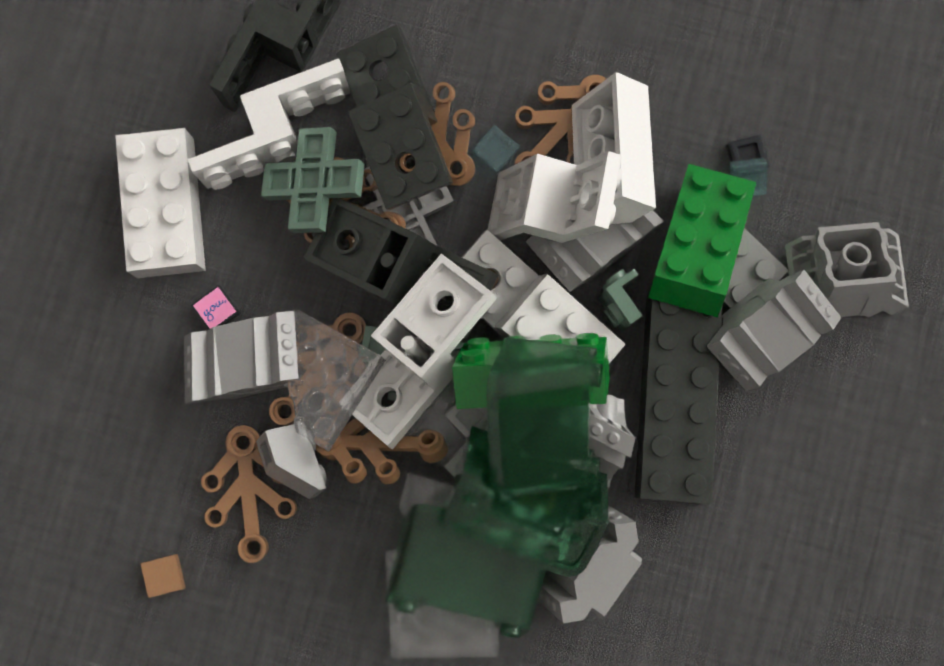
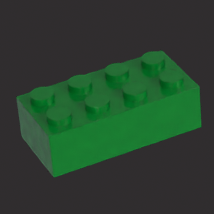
(703, 240)
(478, 356)

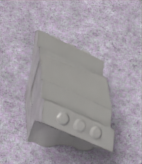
(590, 255)
(853, 267)
(772, 328)
(240, 358)
(610, 435)
(602, 580)

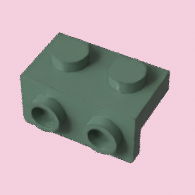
(618, 306)

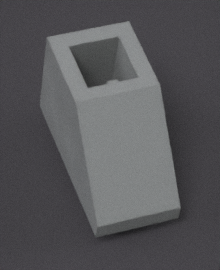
(292, 460)

